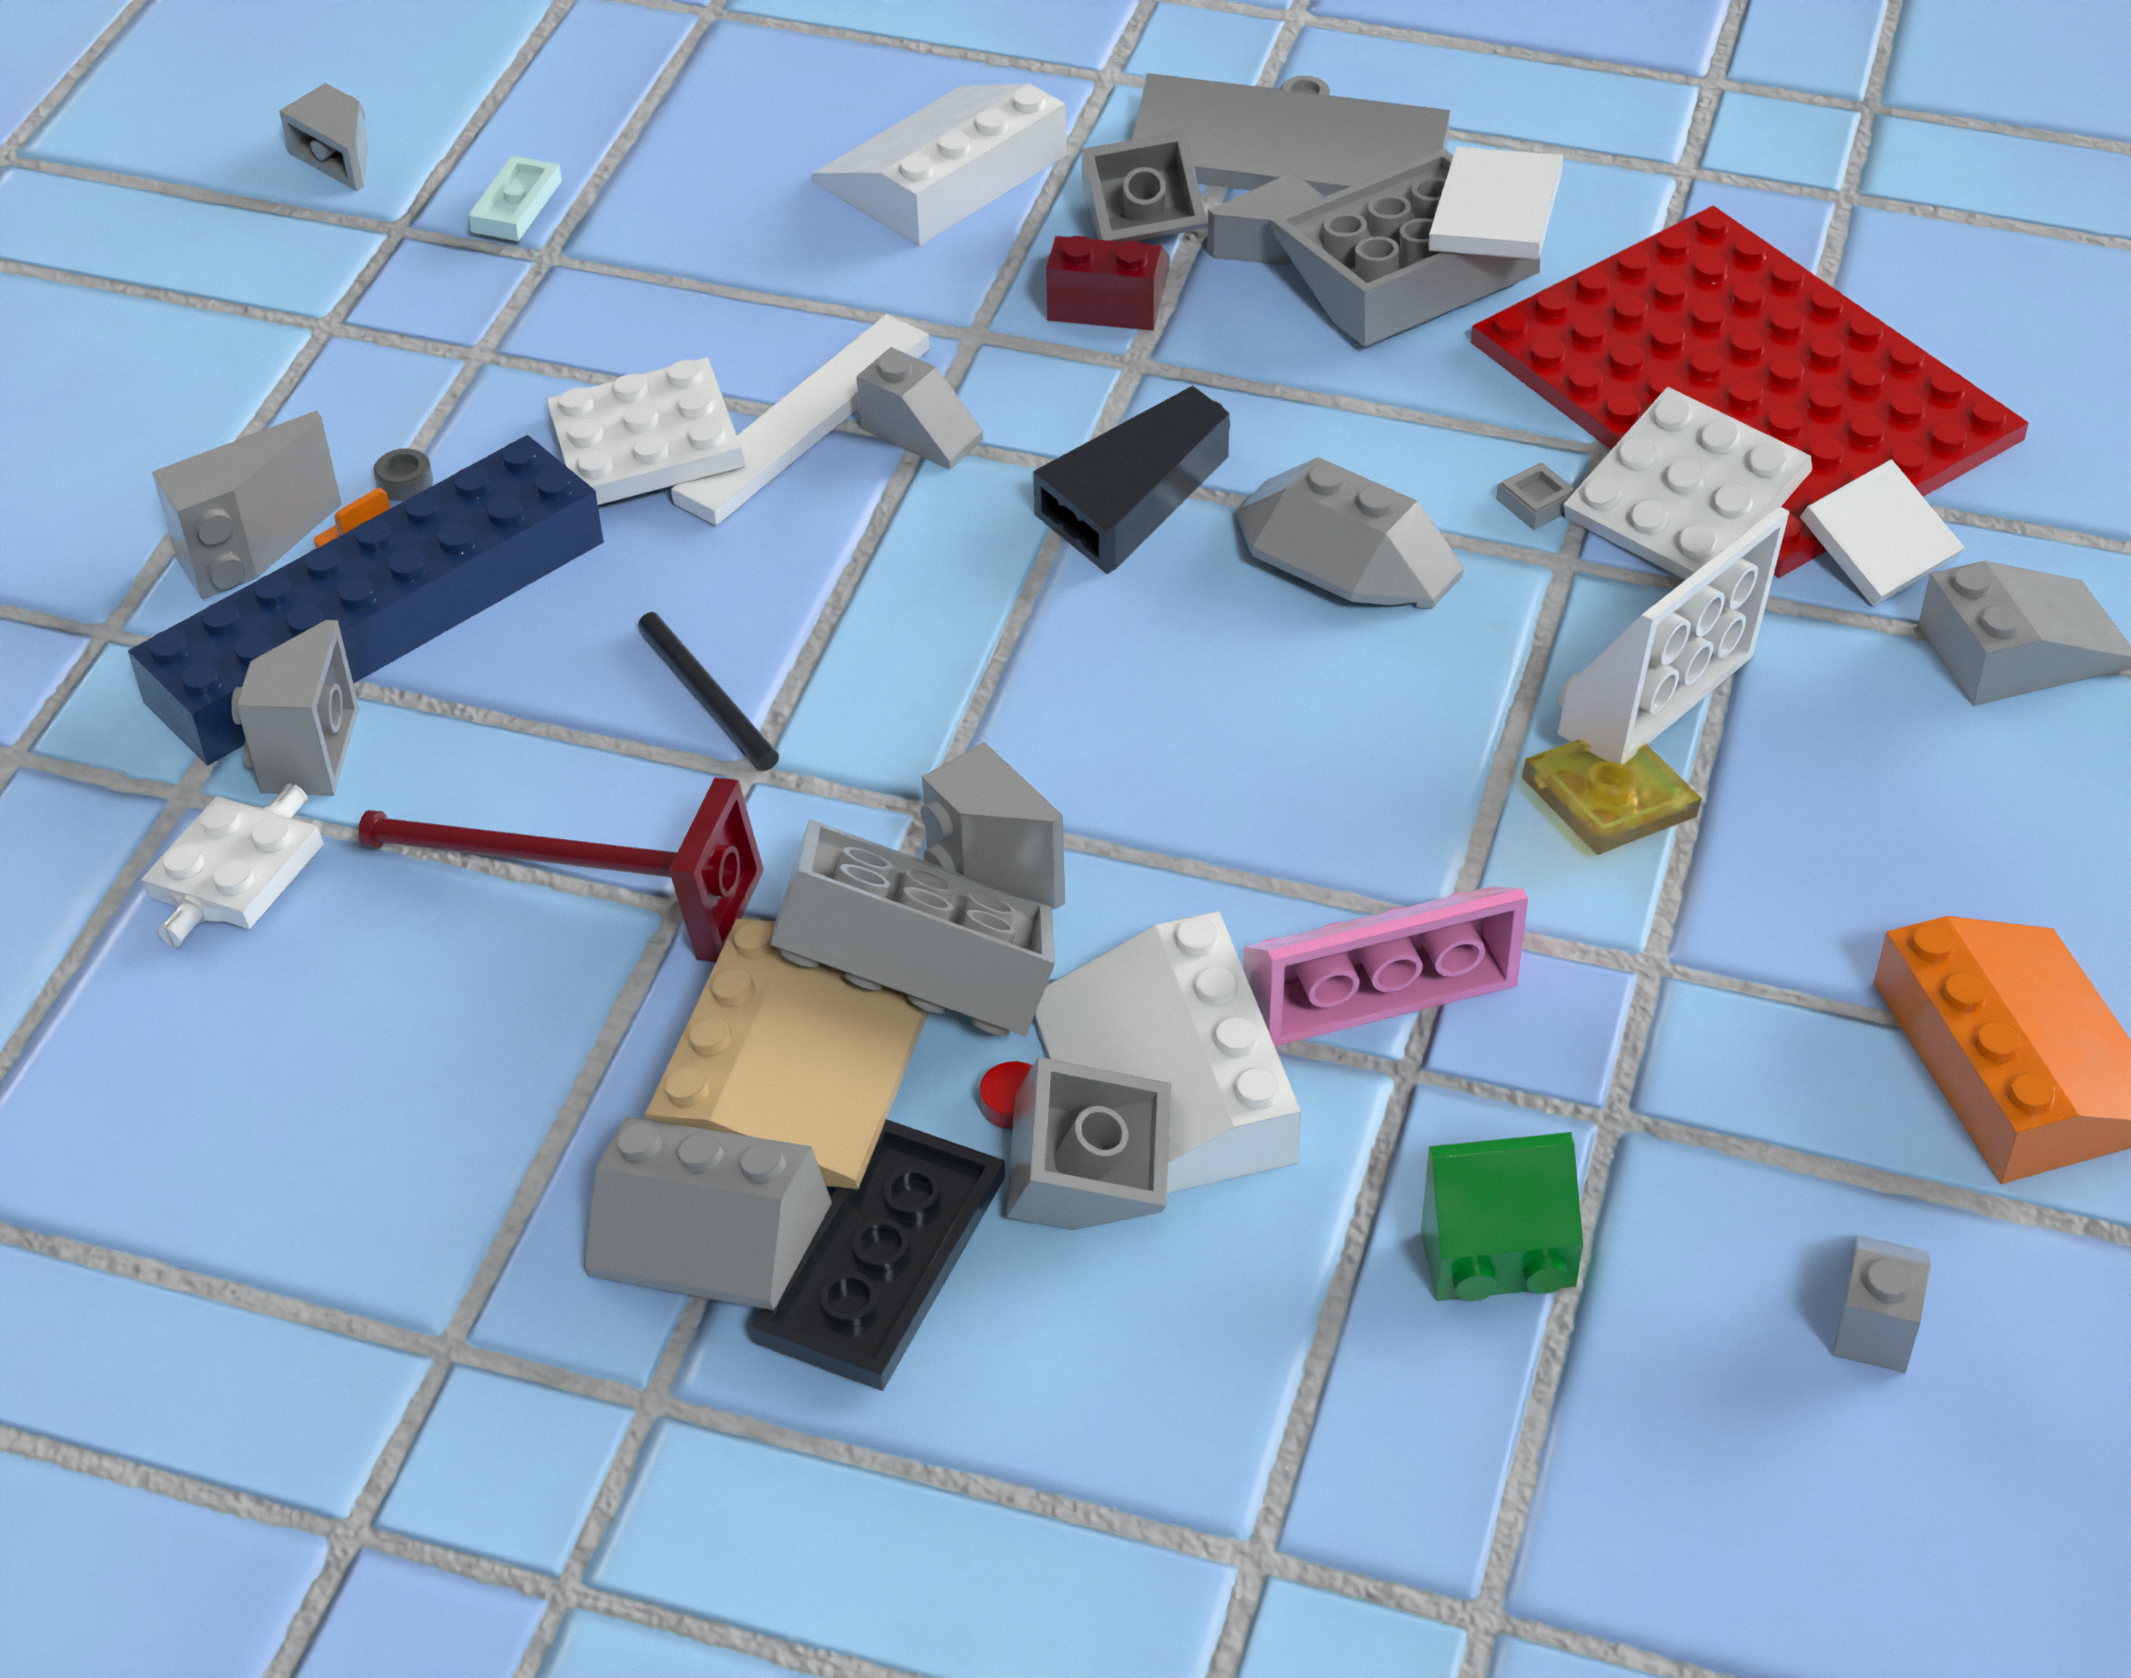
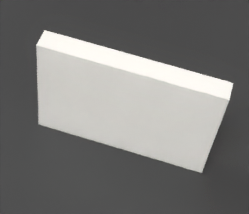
(1496, 203)

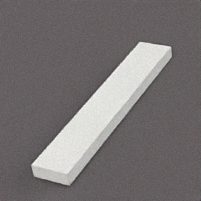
(797, 422)

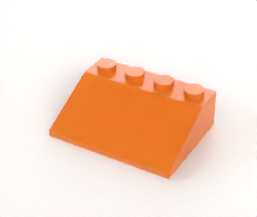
(2012, 1040)

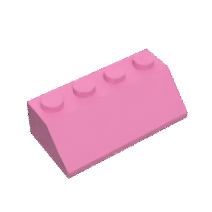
(1388, 963)

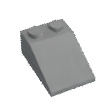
(247, 502)
(2017, 630)

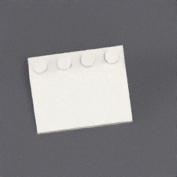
(950, 158)
(1675, 649)
(1183, 1015)

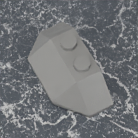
(1349, 536)

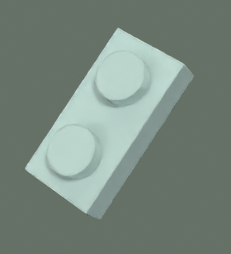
(514, 198)

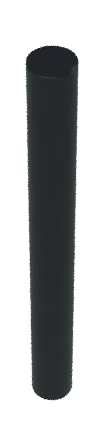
(708, 691)

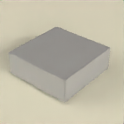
(1535, 495)

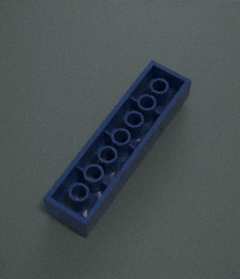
(384, 582)

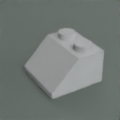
(1142, 188)
(298, 712)
(994, 827)
(1087, 1146)

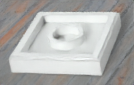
(1882, 532)

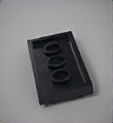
(882, 1256)

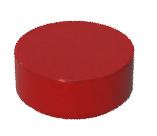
(999, 1091)

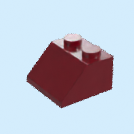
(1105, 282)

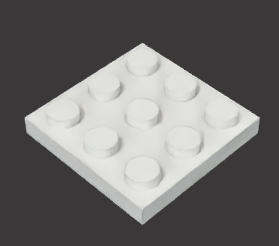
(647, 430)
(1685, 484)

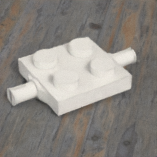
(232, 863)

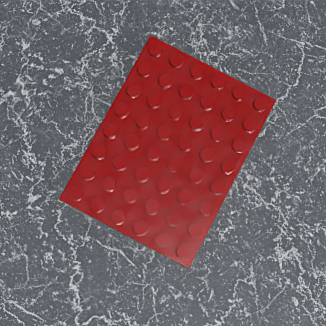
(1759, 342)

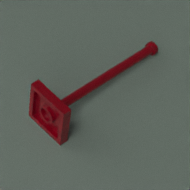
(710, 872)

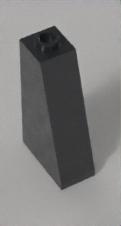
(1132, 477)

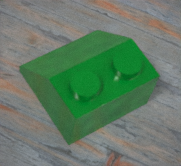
(1502, 1217)

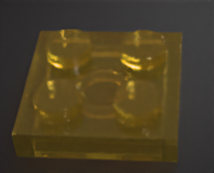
(1609, 800)

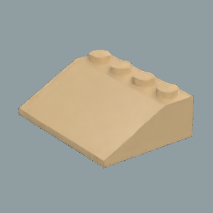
(790, 1055)

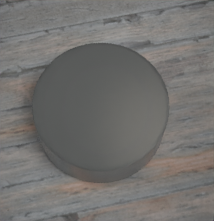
(403, 473)

